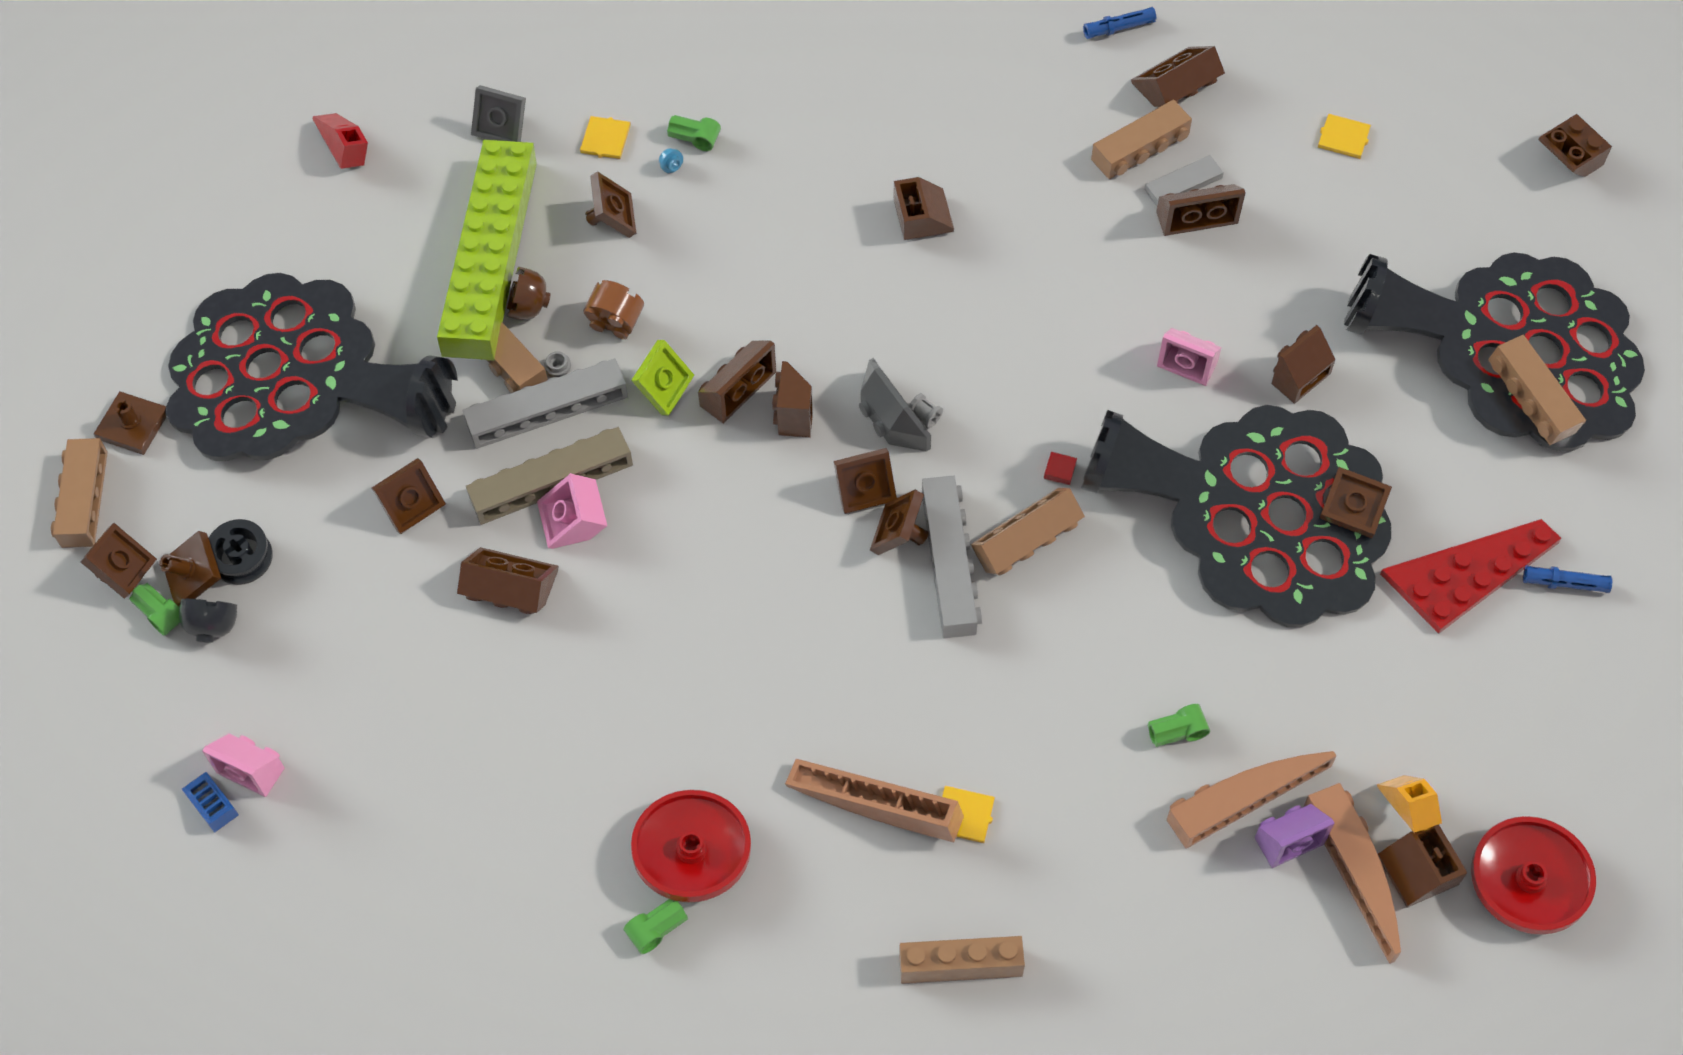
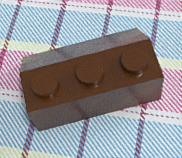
(1180, 75)
(1200, 209)
(738, 379)
(506, 580)

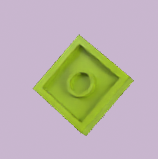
(662, 377)

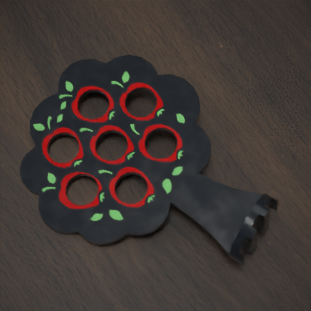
(1465, 326)
(408, 393)
(1135, 463)

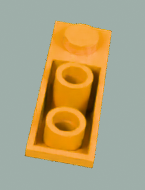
(1413, 801)

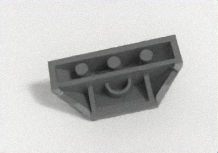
(890, 412)

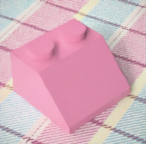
(1188, 356)
(572, 511)
(245, 763)

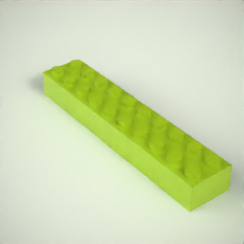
(487, 250)

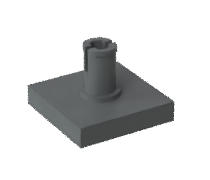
(497, 115)

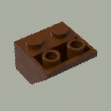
(1577, 145)
(921, 208)
(1303, 364)
(792, 403)
(1422, 865)

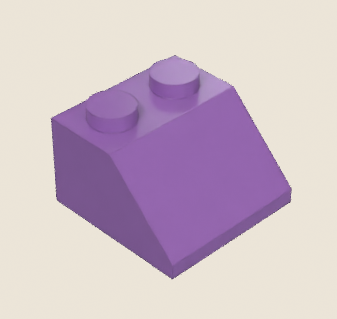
(1293, 834)

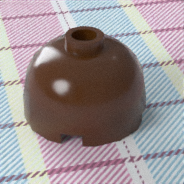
(527, 295)

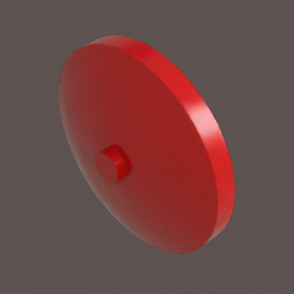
(691, 845)
(1533, 875)

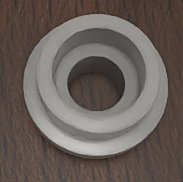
(554, 359)

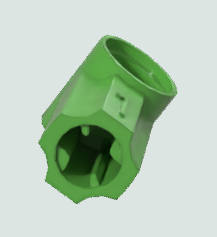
(700, 133)
(160, 612)
(1186, 724)
(648, 930)

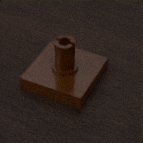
(611, 205)
(131, 423)
(865, 480)
(408, 496)
(1355, 502)
(898, 523)
(118, 560)
(190, 568)

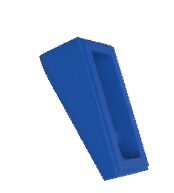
(219, 818)

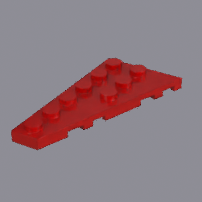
(1462, 576)

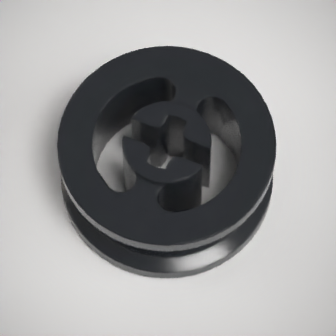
(246, 564)

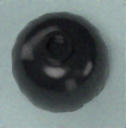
(207, 619)

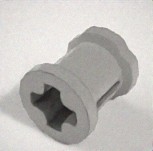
(925, 410)

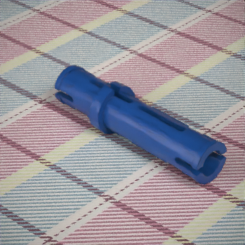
(1109, 24)
(1569, 579)

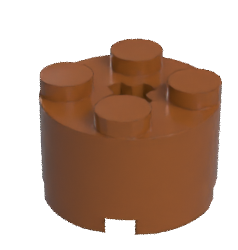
(613, 308)

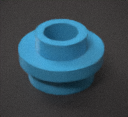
(670, 160)

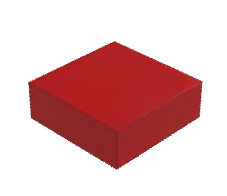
(1060, 468)

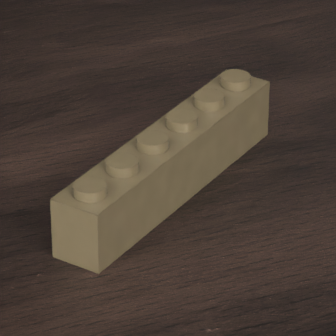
(528, 482)

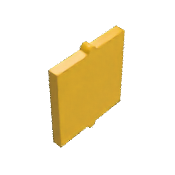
(1344, 136)
(605, 137)
(976, 812)

